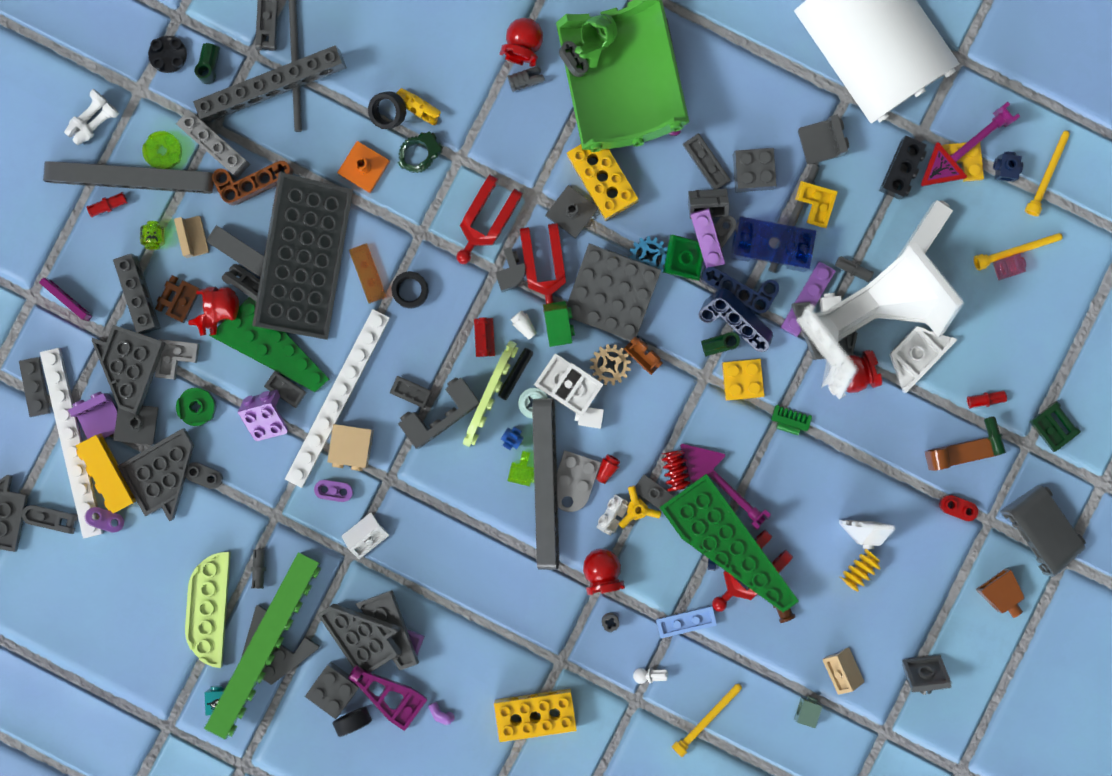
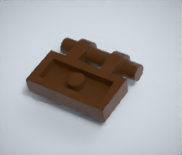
(182, 301)

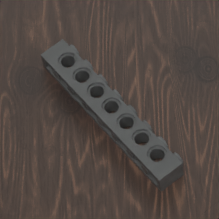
(270, 84)

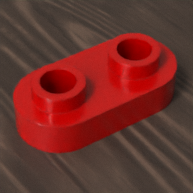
(959, 507)

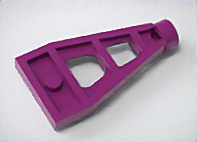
(407, 708)

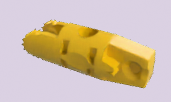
(419, 107)

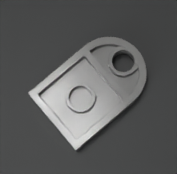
(575, 479)

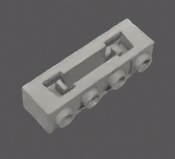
(213, 144)

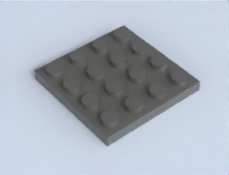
(612, 291)

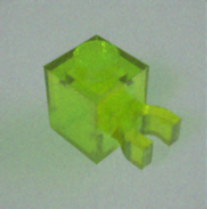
(521, 472)

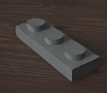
(34, 387)

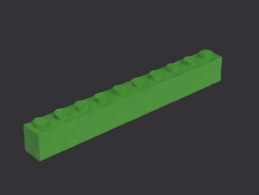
(261, 647)

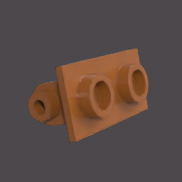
(649, 361)

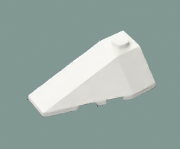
(867, 532)

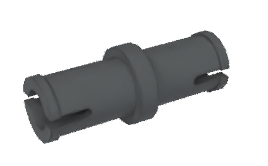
(258, 569)

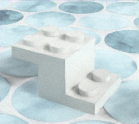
(568, 384)

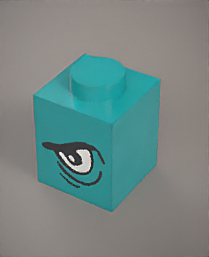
(212, 697)

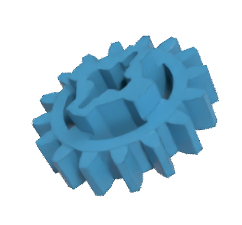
(645, 249)

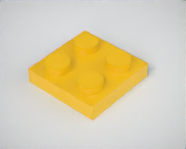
(743, 379)

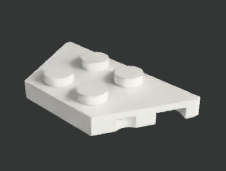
(917, 355)

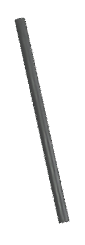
(294, 57)

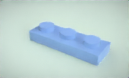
(686, 622)

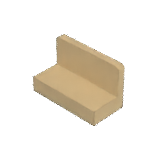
(191, 236)
(843, 671)

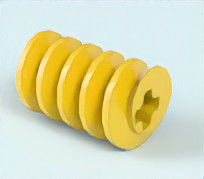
(861, 570)

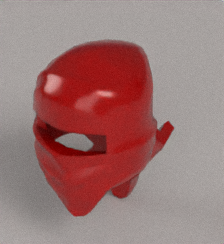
(217, 305)

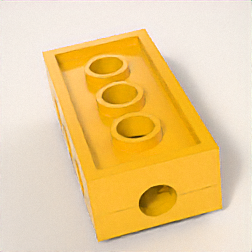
(598, 190)
(528, 726)

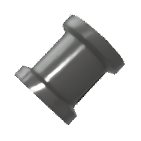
(607, 616)

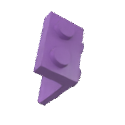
(96, 415)
(261, 416)

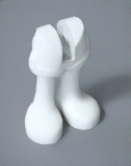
(78, 125)

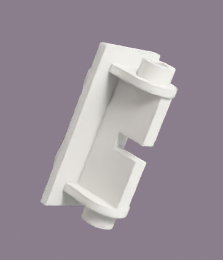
(615, 506)

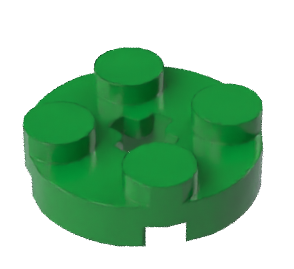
(203, 398)

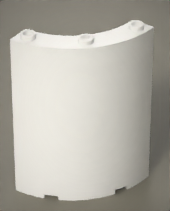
(878, 49)

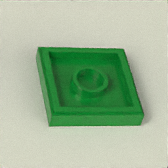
(683, 258)

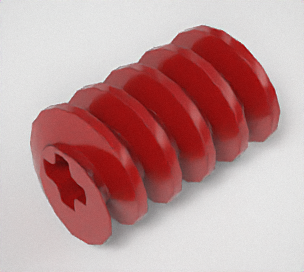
(675, 470)

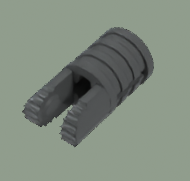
(525, 78)

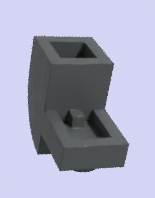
(512, 276)

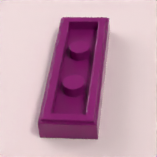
(65, 299)

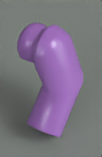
(441, 717)

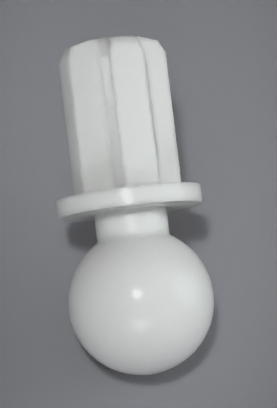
(641, 675)

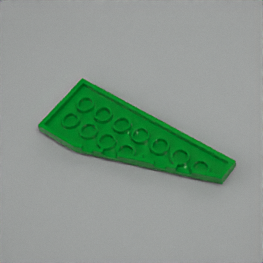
(715, 530)

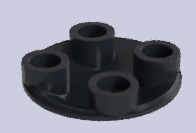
(167, 54)

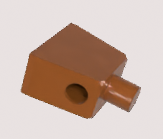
(1003, 593)

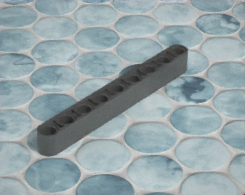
(128, 177)
(545, 484)

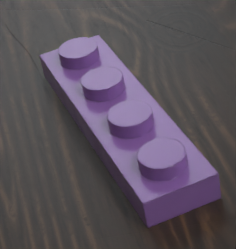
(810, 293)

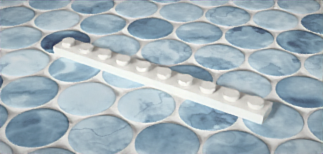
(337, 398)
(69, 437)

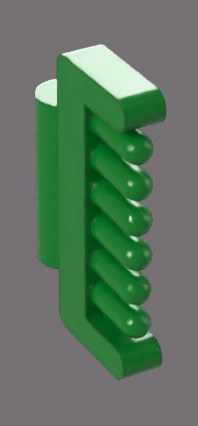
(790, 425)

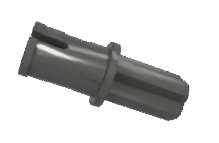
(854, 269)

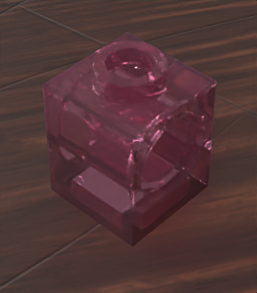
(1010, 266)

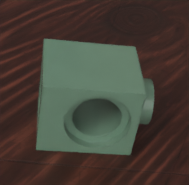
(808, 711)

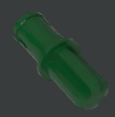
(994, 436)

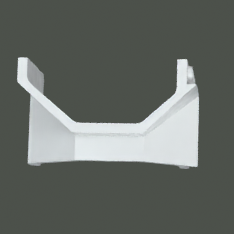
(904, 292)

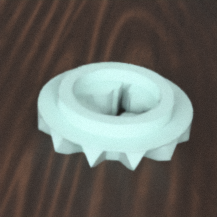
(523, 402)

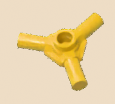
(637, 509)

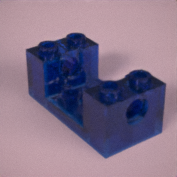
(753, 238)

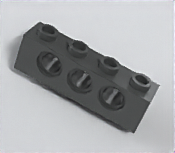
(136, 294)

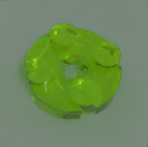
(169, 142)

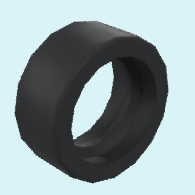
(373, 110)
(409, 275)
(352, 721)

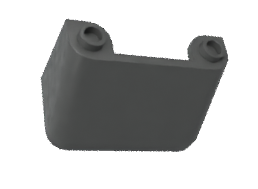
(1045, 529)

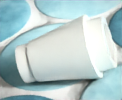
(523, 324)

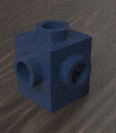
(1008, 167)

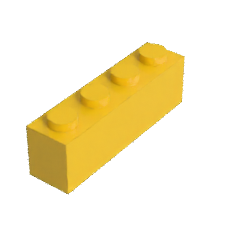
(104, 470)

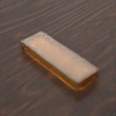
(367, 273)

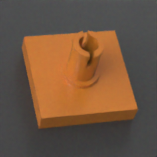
(363, 167)

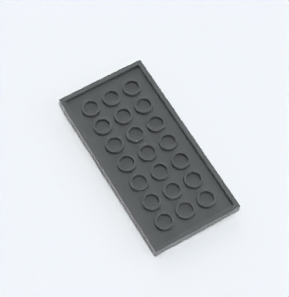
(302, 256)

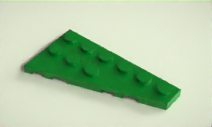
(269, 348)

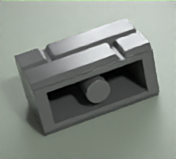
(714, 199)

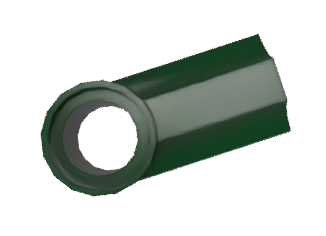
(207, 61)
(717, 344)

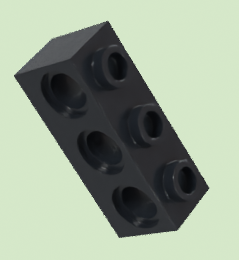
(894, 172)

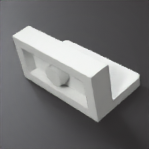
(364, 536)

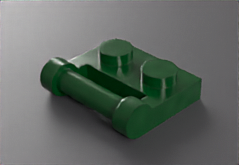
(1050, 430)

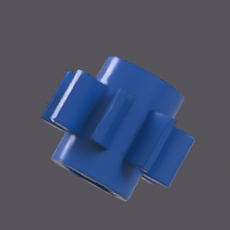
(512, 438)

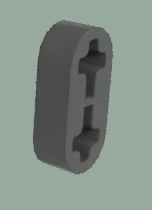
(573, 59)

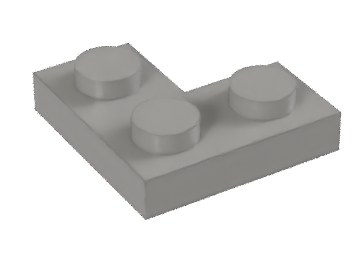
(171, 354)

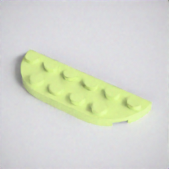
(493, 386)
(208, 609)

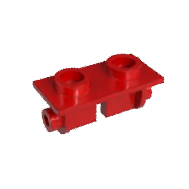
(484, 337)

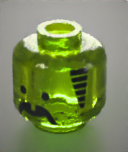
(152, 235)

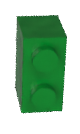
(557, 323)

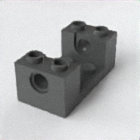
(418, 431)

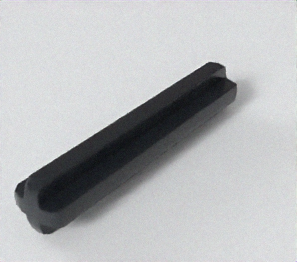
(515, 374)

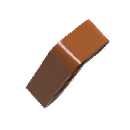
(254, 178)
(958, 454)

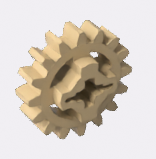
(621, 358)

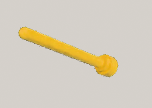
(1034, 207)
(982, 261)
(681, 746)

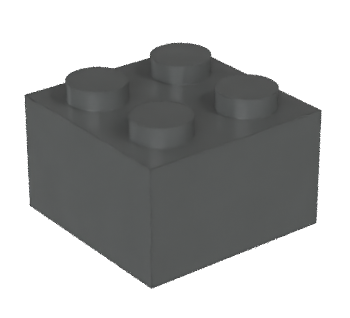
(754, 170)
(332, 690)

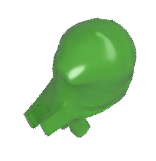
(596, 35)

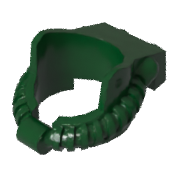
(427, 140)

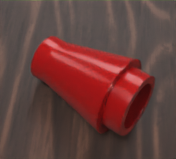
(607, 468)

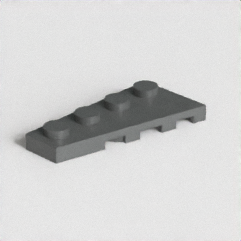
(386, 609)

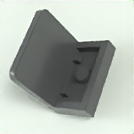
(823, 140)

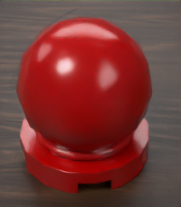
(523, 40)
(865, 373)
(602, 571)

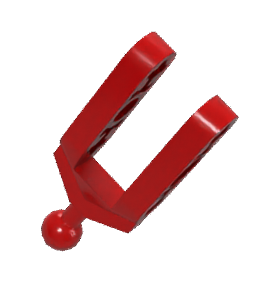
(473, 236)
(547, 287)
(735, 589)

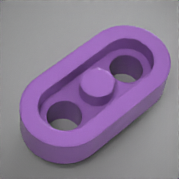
(334, 490)
(104, 520)

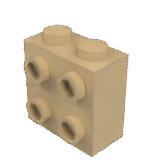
(350, 447)

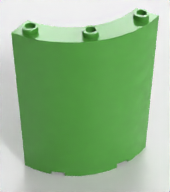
(636, 83)

